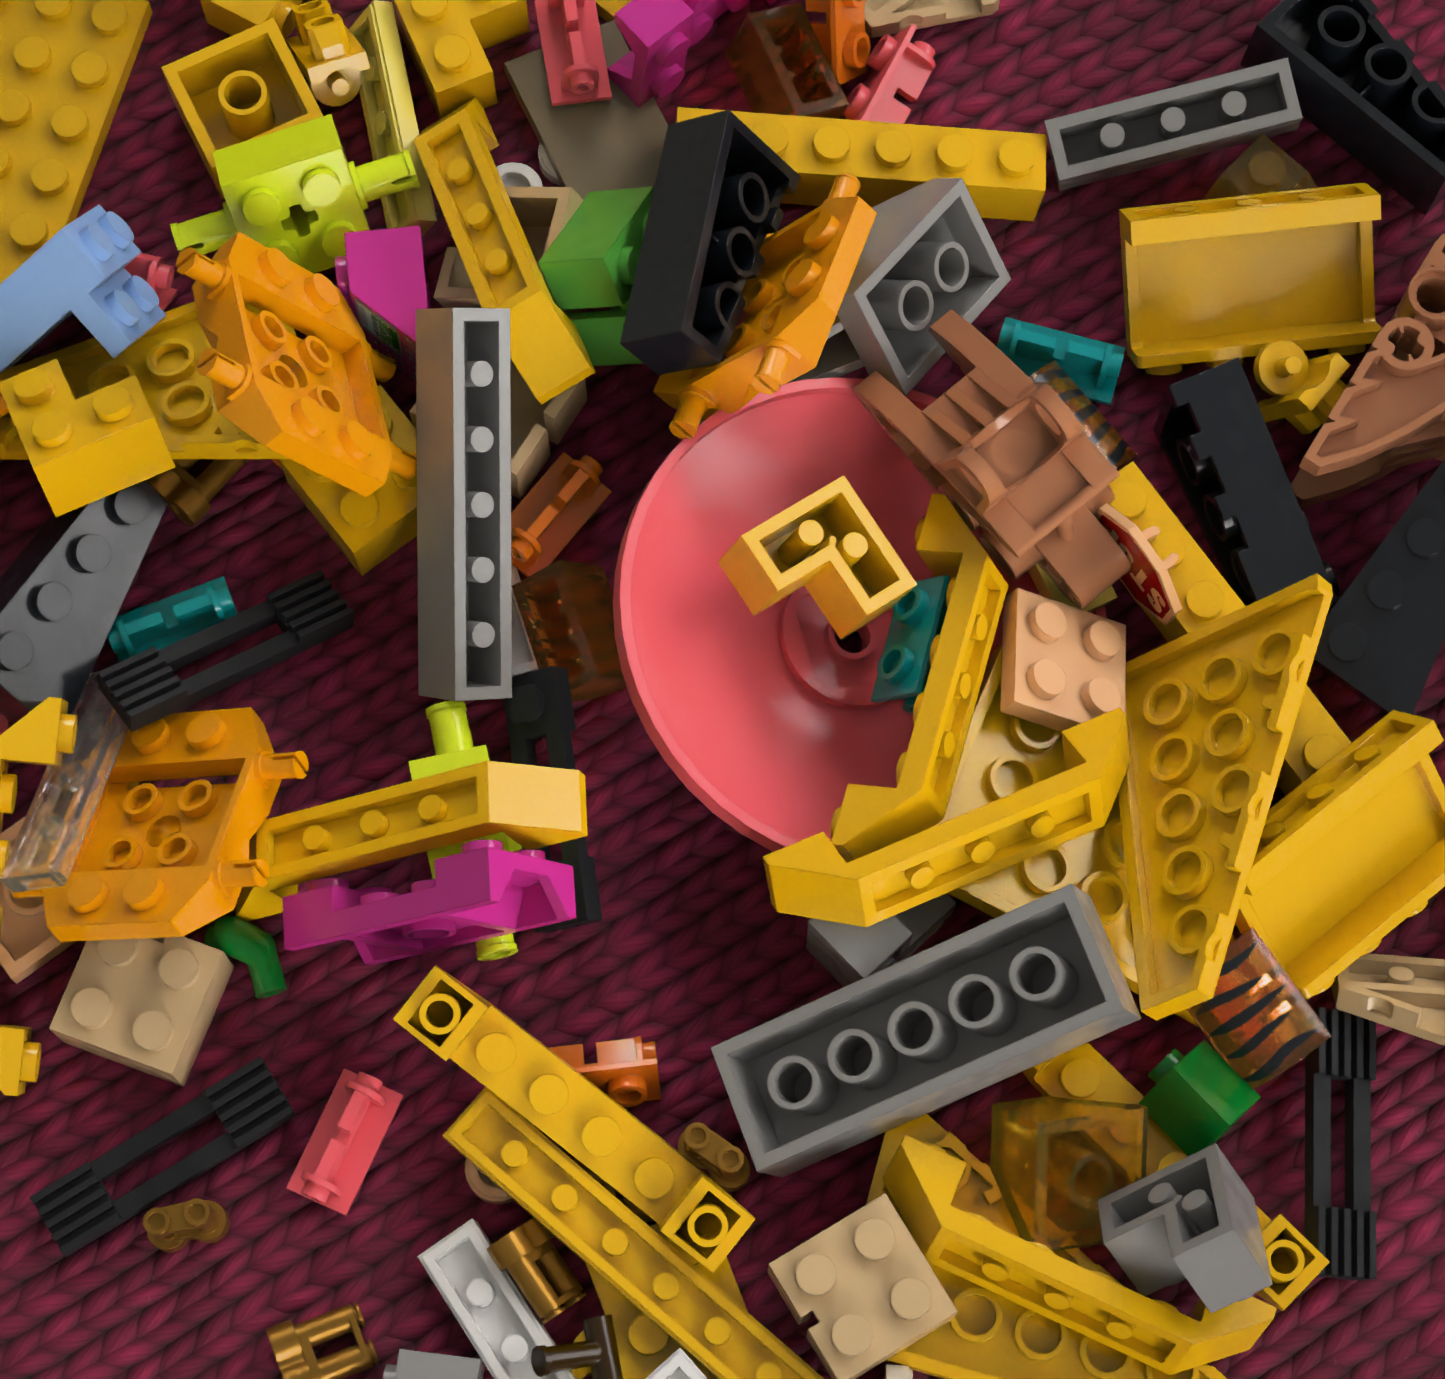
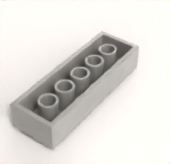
(925, 1032)

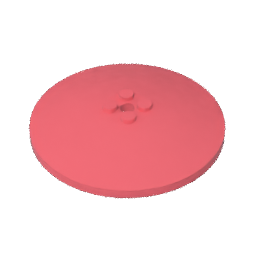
(766, 706)

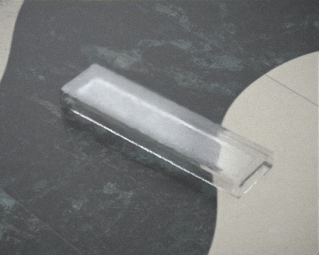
(67, 798)

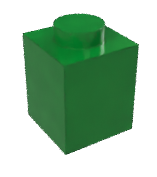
(1197, 1097)

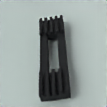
(144, 684)
(540, 710)
(81, 1209)
(1348, 1233)

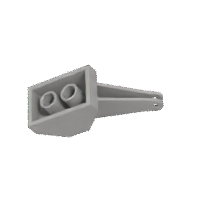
(916, 265)

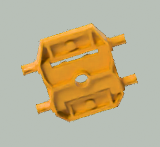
(785, 309)
(290, 393)
(153, 884)

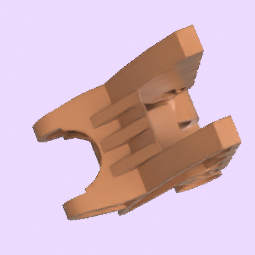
(1392, 403)
(1009, 464)

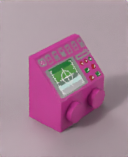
(384, 285)

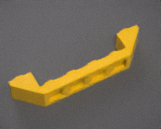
(496, 251)
(942, 713)
(38, 740)
(523, 801)
(818, 883)
(1089, 1076)
(576, 1116)
(1032, 1275)

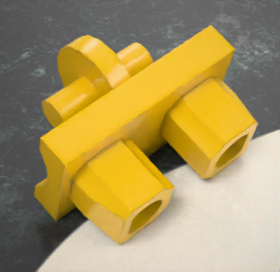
(327, 53)
(1301, 387)

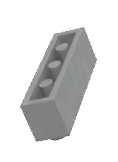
(1173, 124)

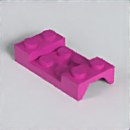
(659, 42)
(471, 900)

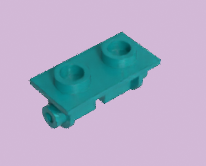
(1087, 361)
(171, 619)
(906, 654)

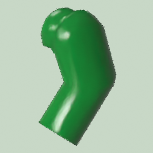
(253, 947)

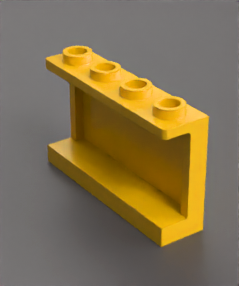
(1247, 273)
(1350, 853)

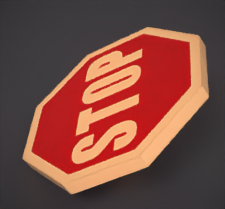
(1149, 575)

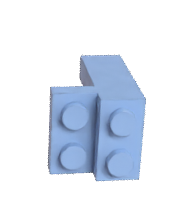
(83, 276)

